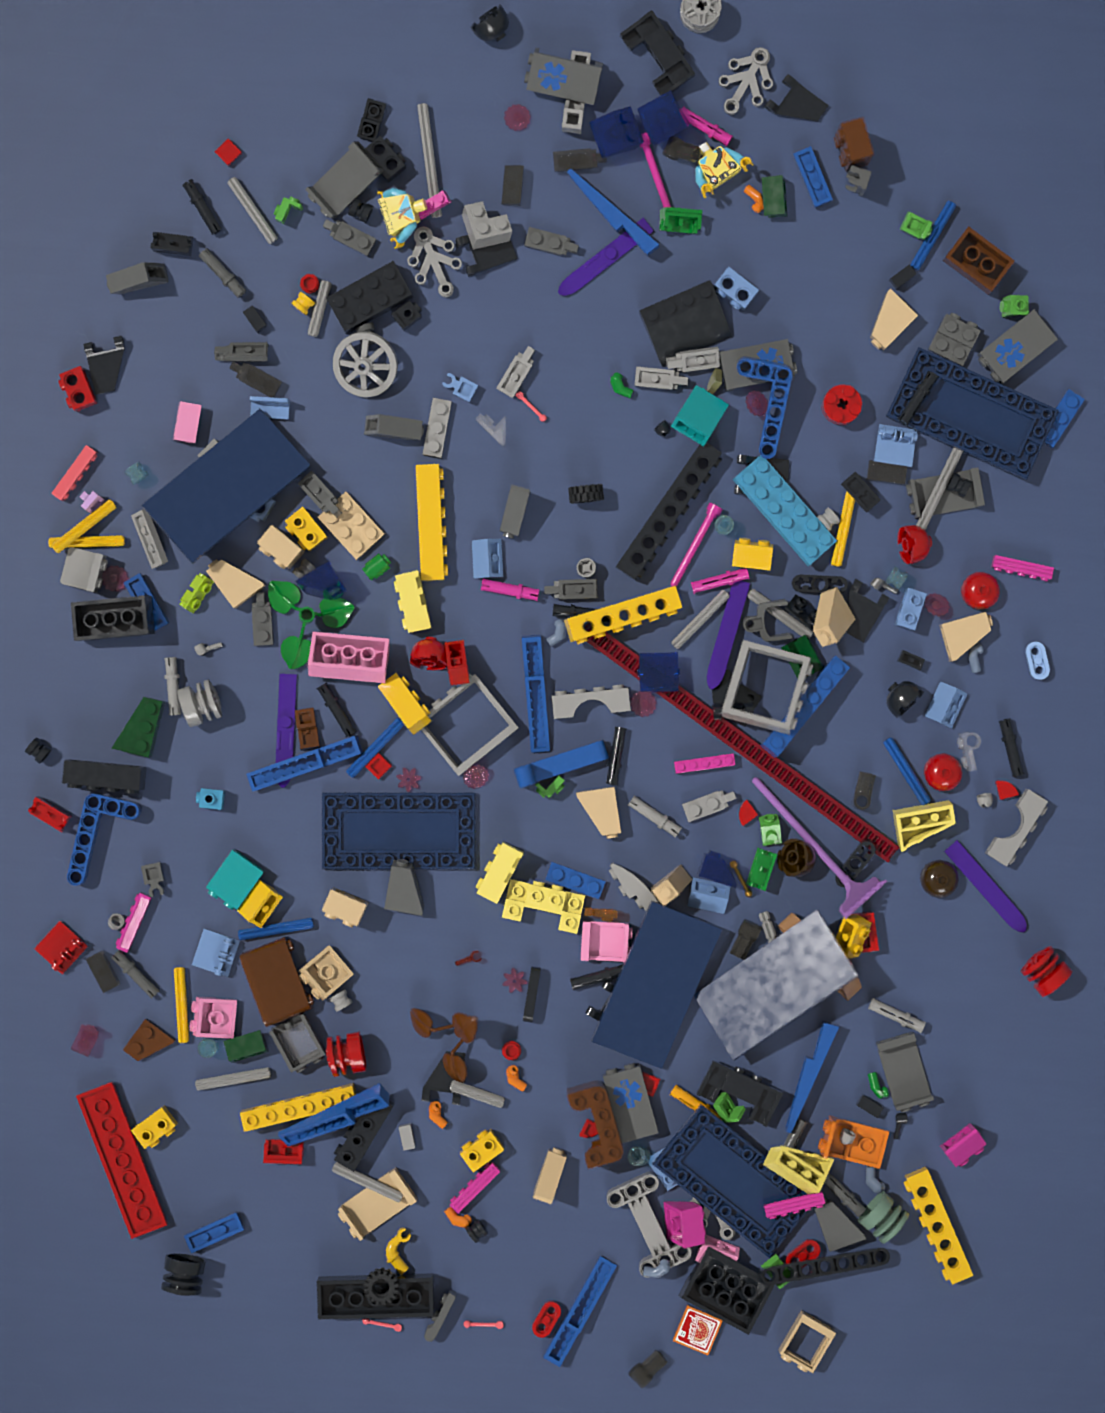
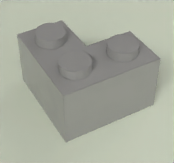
(485, 230)

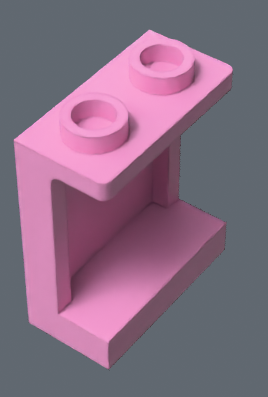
(605, 941)

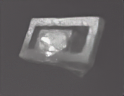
(497, 432)

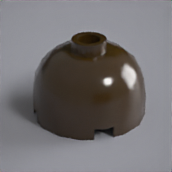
(796, 858)
(939, 878)

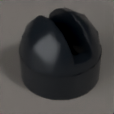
(663, 428)

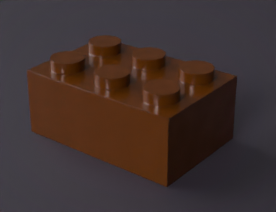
(853, 144)
(978, 260)

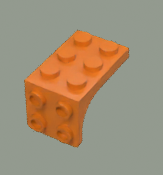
(865, 1149)

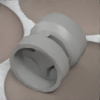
(586, 567)

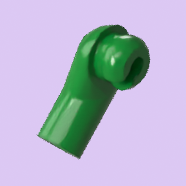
(618, 386)
(875, 1086)

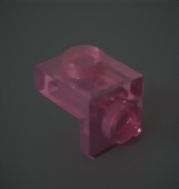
(85, 1040)

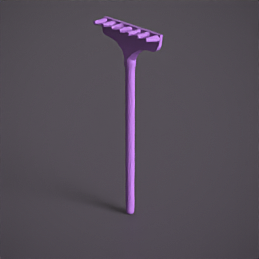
(856, 892)

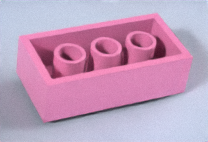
(348, 657)

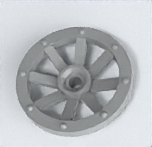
(368, 361)

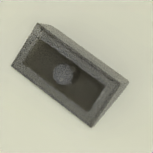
(512, 185)
(103, 971)

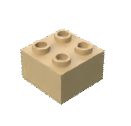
(281, 547)
(345, 907)

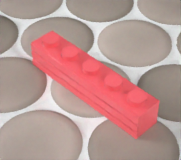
(75, 473)

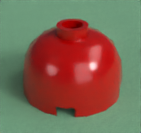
(915, 543)
(980, 590)
(429, 653)
(943, 772)

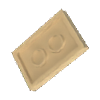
(352, 527)

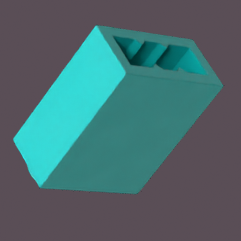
(699, 415)
(234, 879)

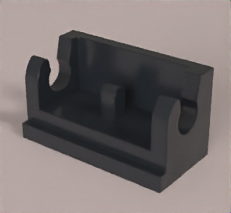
(172, 243)
(860, 492)

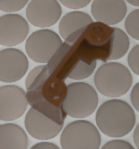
(275, 981)

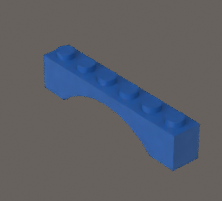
(814, 696)

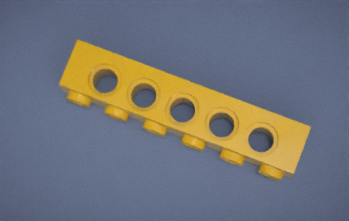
(668, 596)
(294, 1107)
(961, 1269)

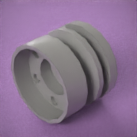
(698, 20)
(199, 703)

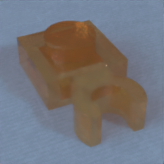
(606, 914)

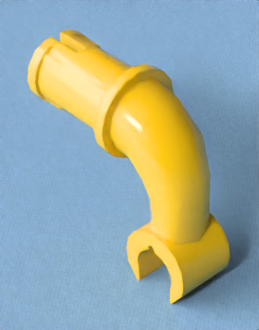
(393, 1255)

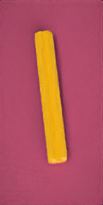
(83, 526)
(843, 530)
(93, 541)
(181, 1004)

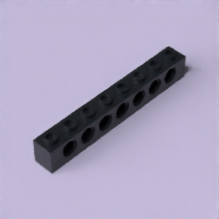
(713, 458)

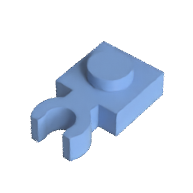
(463, 388)

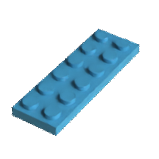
(784, 510)

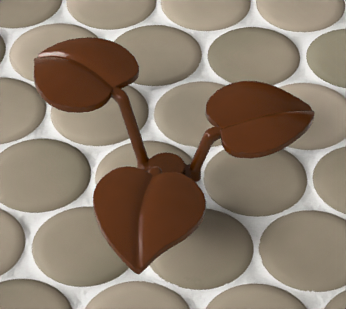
(465, 1028)

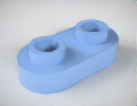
(1039, 659)

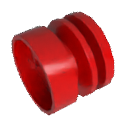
(1049, 974)
(346, 1054)

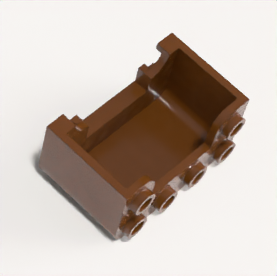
(595, 1096)

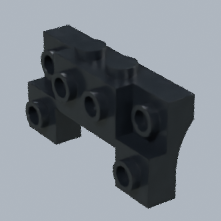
(661, 46)
(742, 1086)

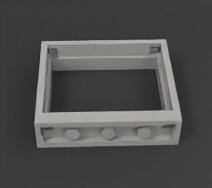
(452, 694)
(796, 703)

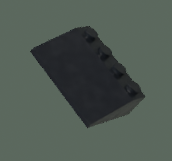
(685, 321)
(726, 1290)

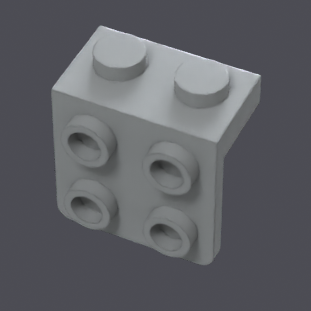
(83, 569)

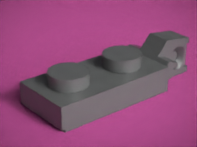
(350, 236)
(549, 242)
(242, 351)
(320, 494)
(573, 589)
(262, 621)

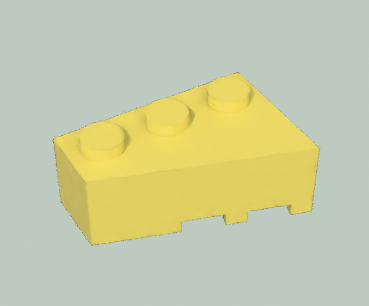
(412, 602)
(922, 821)
(499, 871)
(799, 1168)

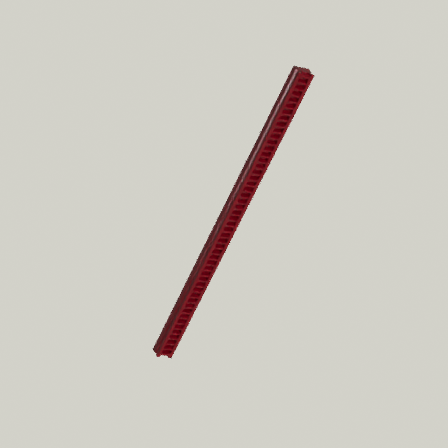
(752, 751)

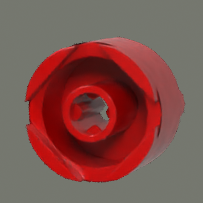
(845, 394)

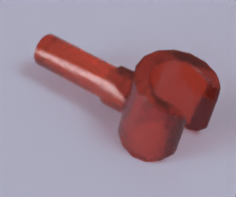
(468, 959)

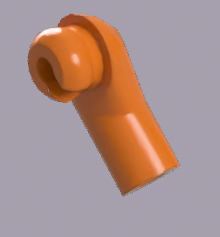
(756, 196)
(513, 1078)
(435, 1114)
(456, 1220)

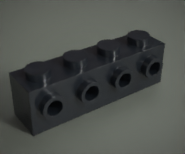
(360, 1137)

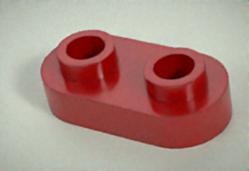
(802, 1253)
(546, 1318)

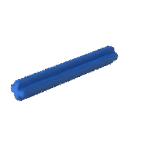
(931, 239)
(375, 747)
(906, 770)
(273, 929)

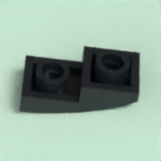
(371, 119)

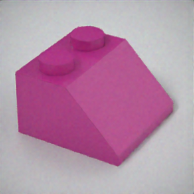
(963, 1145)
(684, 1223)

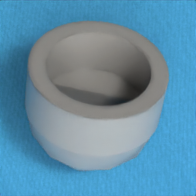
(985, 799)
(116, 919)
(847, 1136)

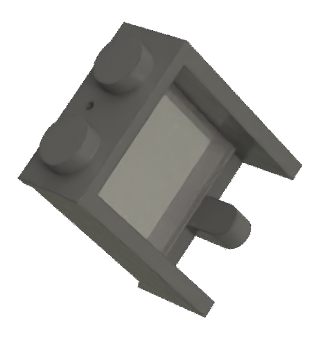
(298, 1042)

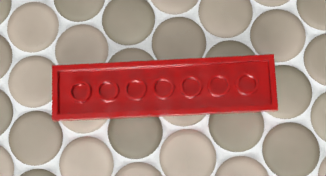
(122, 1160)

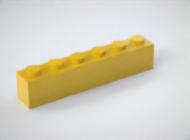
(430, 522)

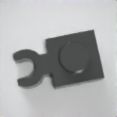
(153, 875)

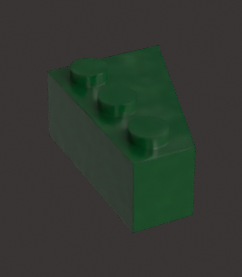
(141, 729)

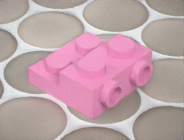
(213, 1017)

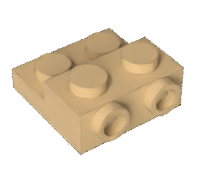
(325, 973)

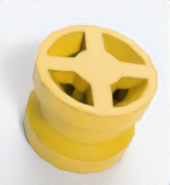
(303, 303)

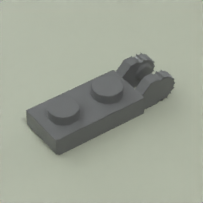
(439, 1316)

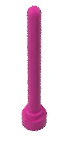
(654, 170)
(712, 512)

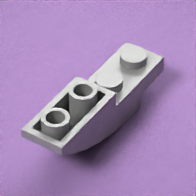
(632, 886)

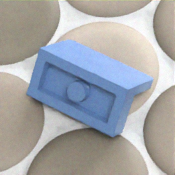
(272, 407)
(487, 558)
(946, 704)
(708, 895)

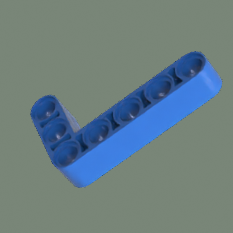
(773, 401)
(561, 763)
(91, 831)

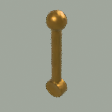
(733, 864)

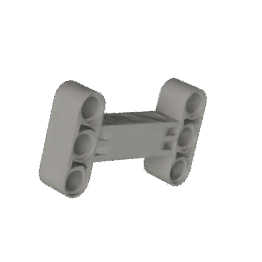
(647, 1221)

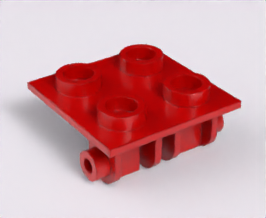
(61, 947)

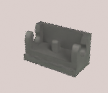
(859, 178)

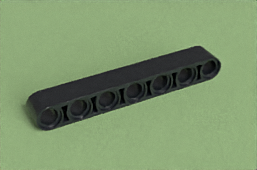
(832, 1262)

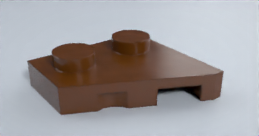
(147, 1041)

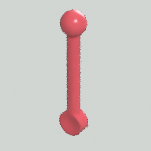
(520, 395)
(499, 1324)
(397, 1327)

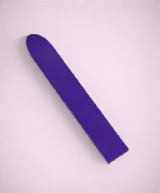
(601, 261)
(727, 633)
(286, 719)
(986, 886)

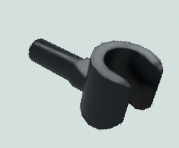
(901, 1118)

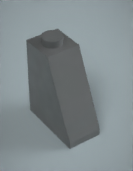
(137, 277)
(393, 427)
(514, 511)
(403, 889)
(837, 1226)

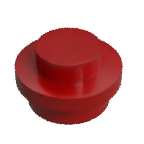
(309, 283)
(511, 1050)

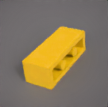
(405, 703)

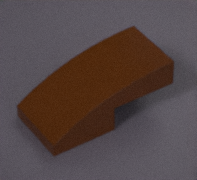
(307, 729)

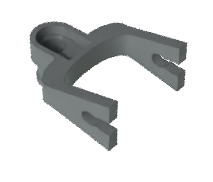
(758, 621)

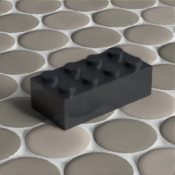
(369, 297)
(112, 618)
(100, 774)

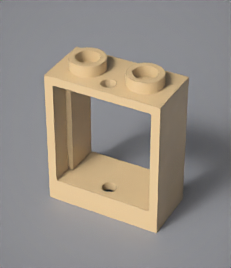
(817, 1325)

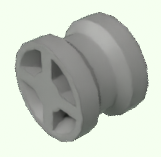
(828, 519)
(340, 1000)

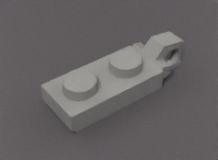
(695, 359)
(516, 373)
(659, 378)
(707, 805)

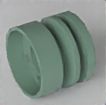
(887, 1220)

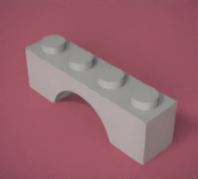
(573, 109)
(615, 699)
(1030, 807)

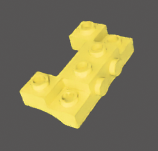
(544, 898)

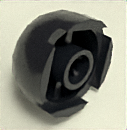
(492, 24)
(902, 697)

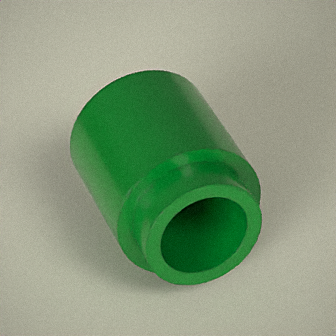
(377, 566)

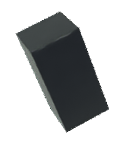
(902, 276)
(255, 319)
(911, 660)
(869, 1106)

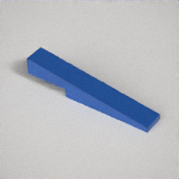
(615, 216)
(535, 693)
(304, 763)
(809, 1072)
(336, 1116)
(579, 1311)

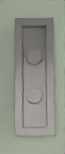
(437, 428)
(149, 539)

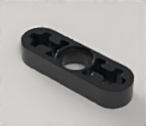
(805, 579)
(868, 855)
(531, 994)

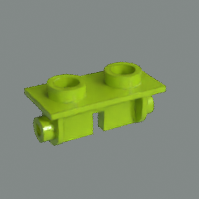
(192, 600)

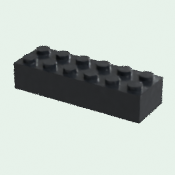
(345, 1297)

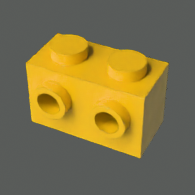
(305, 529)
(752, 554)
(259, 903)
(853, 934)
(154, 1127)
(481, 1150)

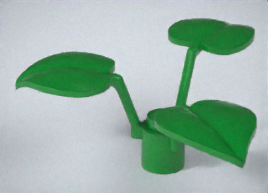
(283, 597)

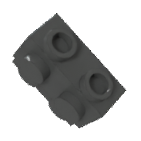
(954, 339)

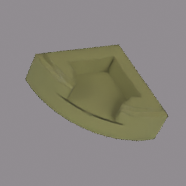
(715, 381)

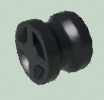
(477, 1230)

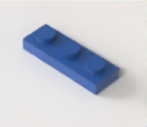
(812, 177)
(1067, 409)
(138, 587)
(575, 880)
(214, 1232)

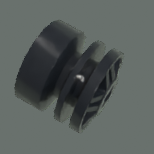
(183, 1276)

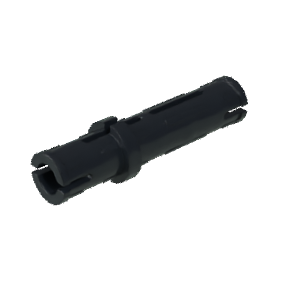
(198, 200)
(920, 394)
(572, 611)
(336, 709)
(1011, 747)
(616, 754)
(596, 977)

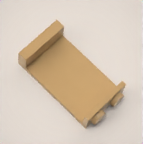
(371, 1209)

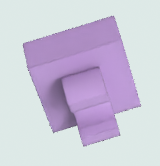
(91, 501)

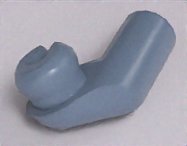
(560, 632)
(973, 657)
(872, 1182)
(659, 1271)

